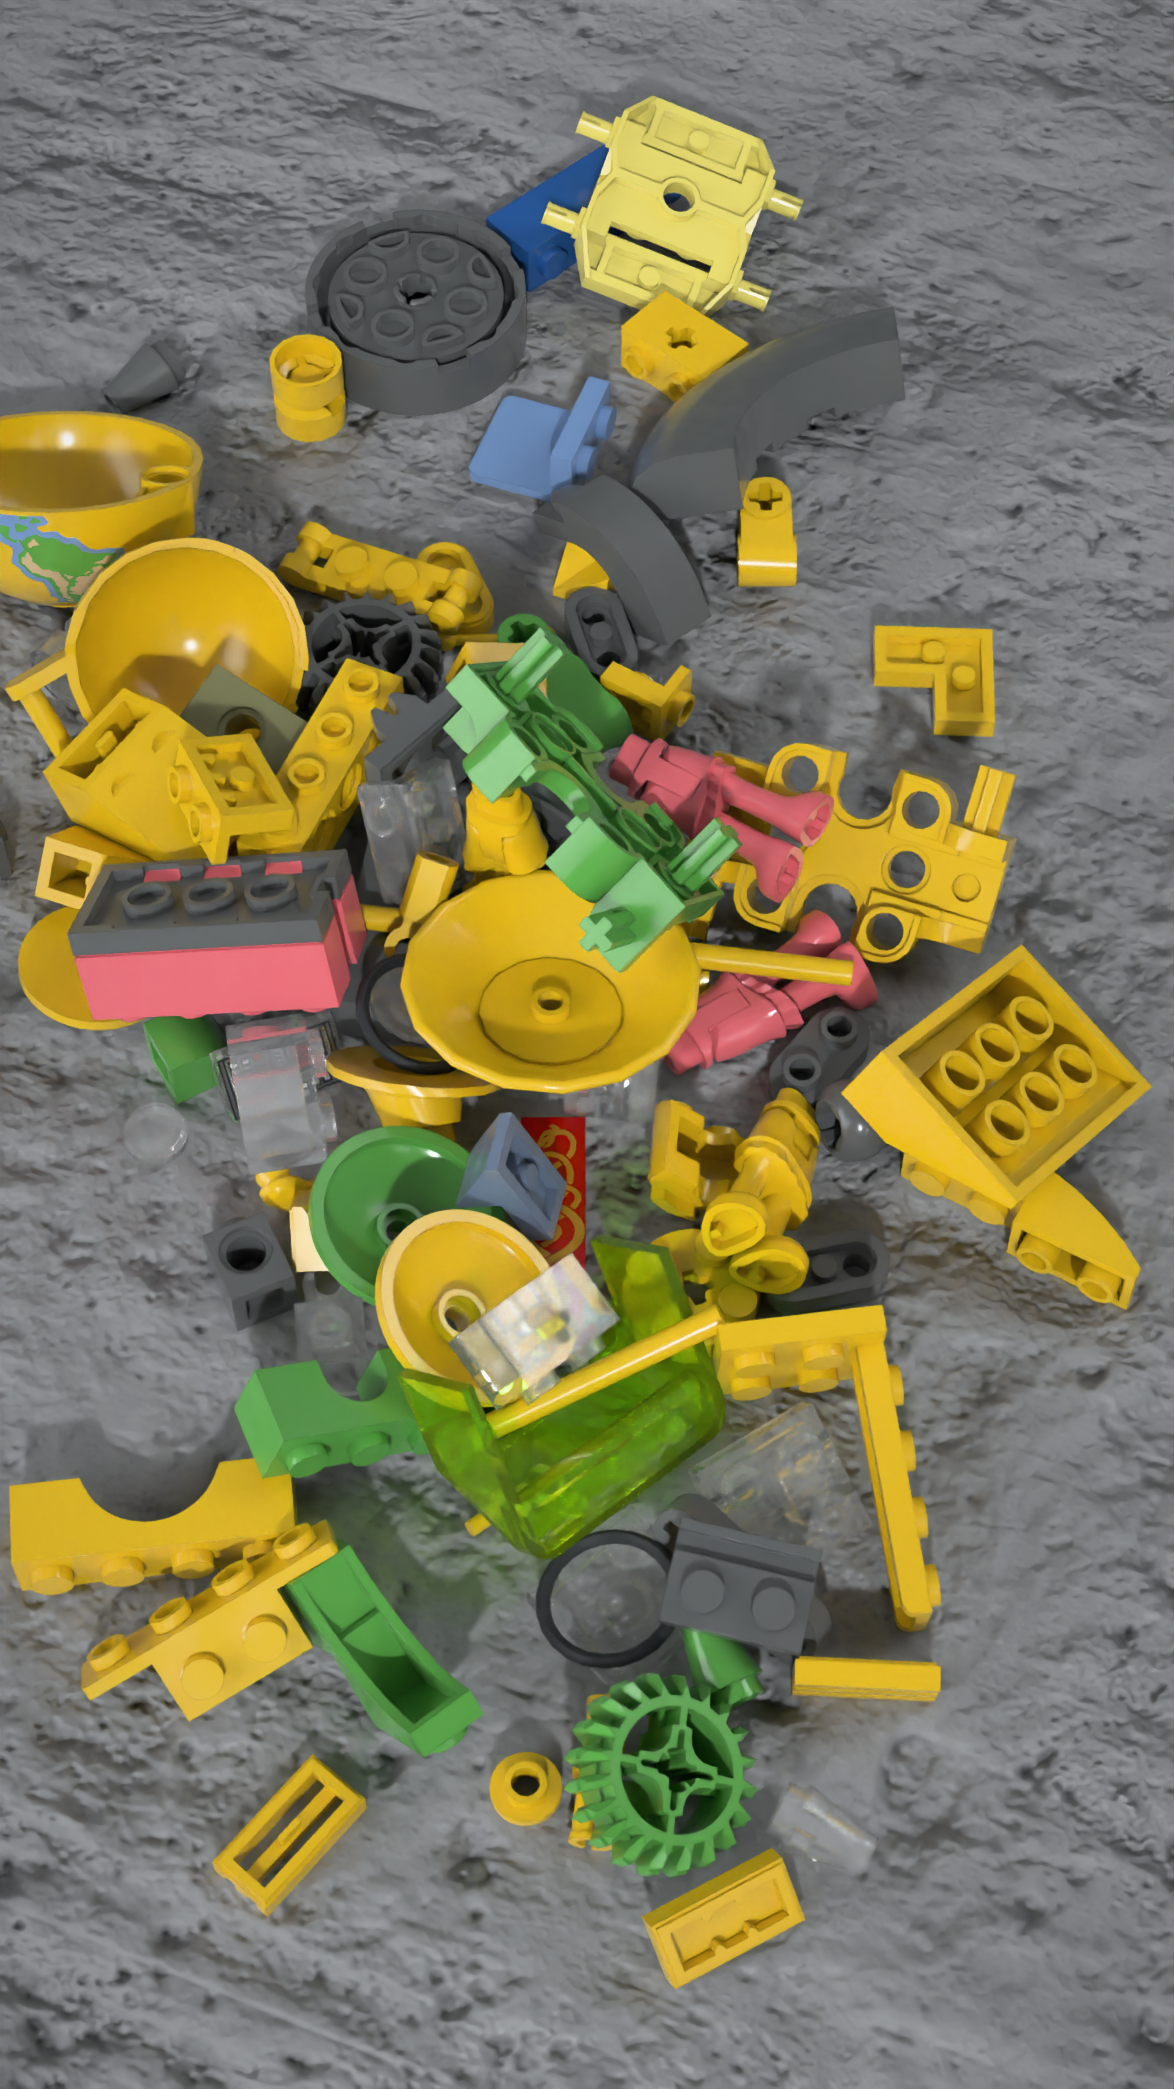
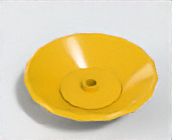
(525, 1007)

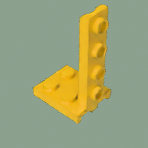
(816, 1355)

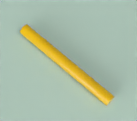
(609, 1370)

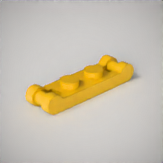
(360, 566)

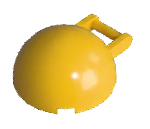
(163, 624)

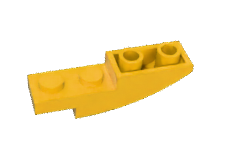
(1050, 1232)

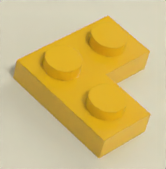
(949, 661)

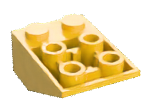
(117, 778)

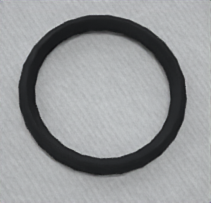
(371, 1034)
(551, 1573)

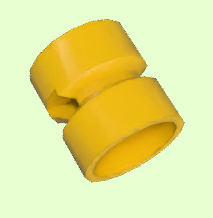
(308, 388)

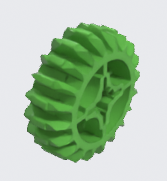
(685, 1745)

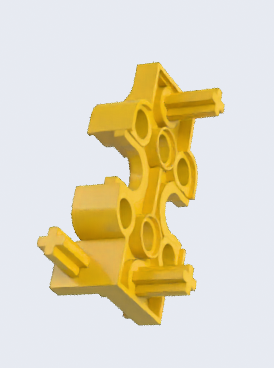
(961, 859)

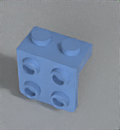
(544, 447)

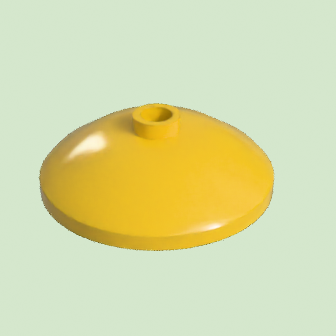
(451, 1268)

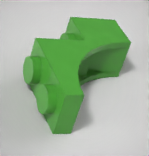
(380, 1657)

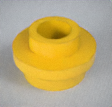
(525, 1809)

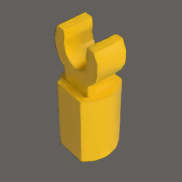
(425, 890)

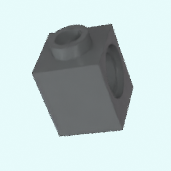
(254, 1293)

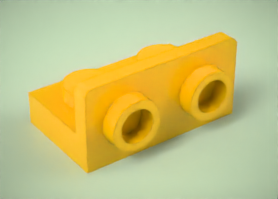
(226, 791)

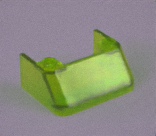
(592, 1458)

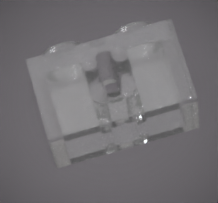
(535, 1331)

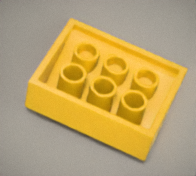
(998, 1082)

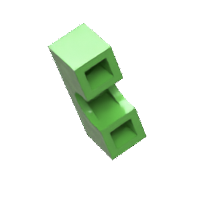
(304, 1425)

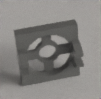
(411, 734)

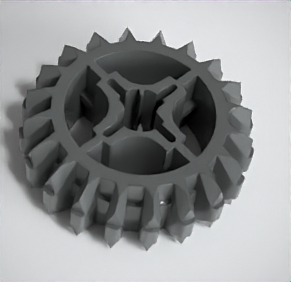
(374, 635)

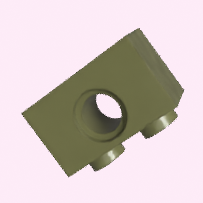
(230, 706)

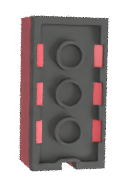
(219, 936)

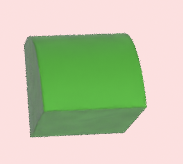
(182, 1052)

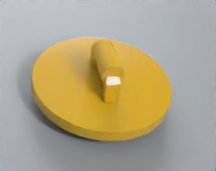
(52, 977)

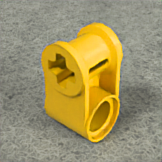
(766, 536)

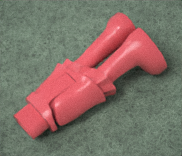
(701, 787)
(747, 1011)

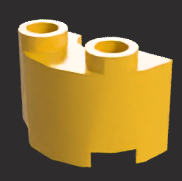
(689, 1162)

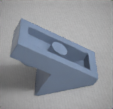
(513, 1173)

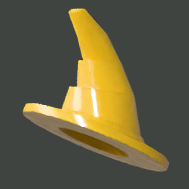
(408, 1097)

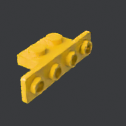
(222, 1635)

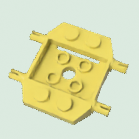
(660, 152)

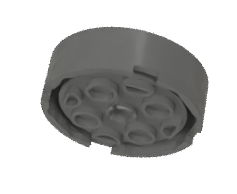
(438, 348)

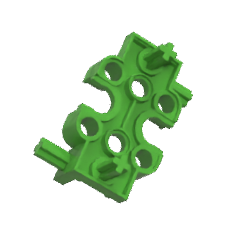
(619, 850)

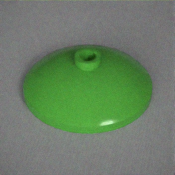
(380, 1186)

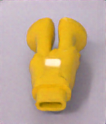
(502, 837)
(768, 1198)

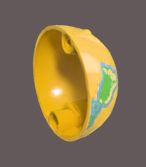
(84, 494)

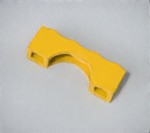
(70, 1540)

